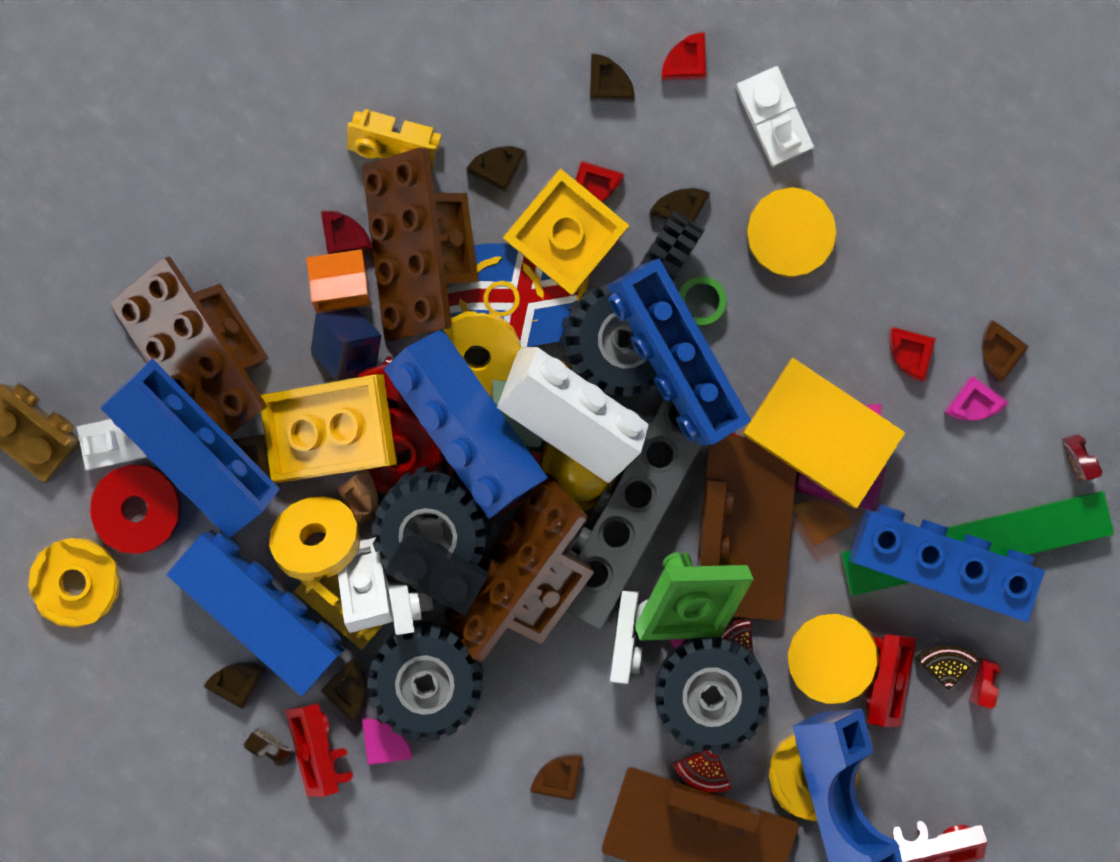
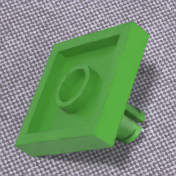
(692, 600)

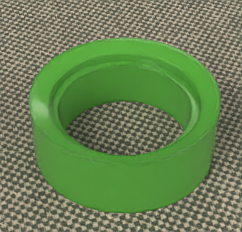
(717, 288)

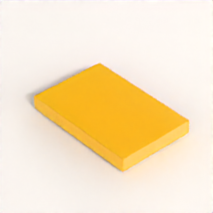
(328, 429)
(823, 433)

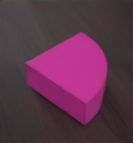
(975, 402)
(383, 744)

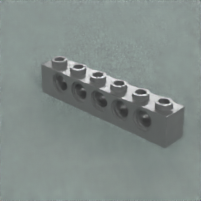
(596, 602)

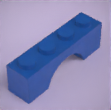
(831, 752)

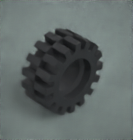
(674, 243)

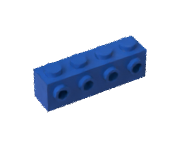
(678, 353)
(465, 423)
(190, 448)
(946, 564)
(256, 610)

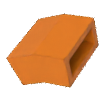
(338, 281)

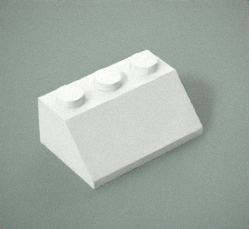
(572, 414)

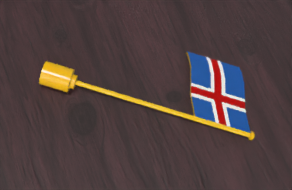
(501, 298)

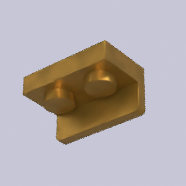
(31, 435)

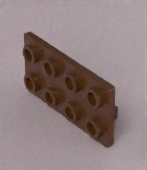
(417, 243)
(196, 341)
(748, 520)
(528, 574)
(678, 823)

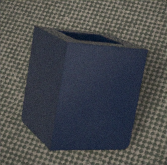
(345, 343)

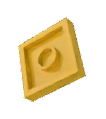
(566, 232)

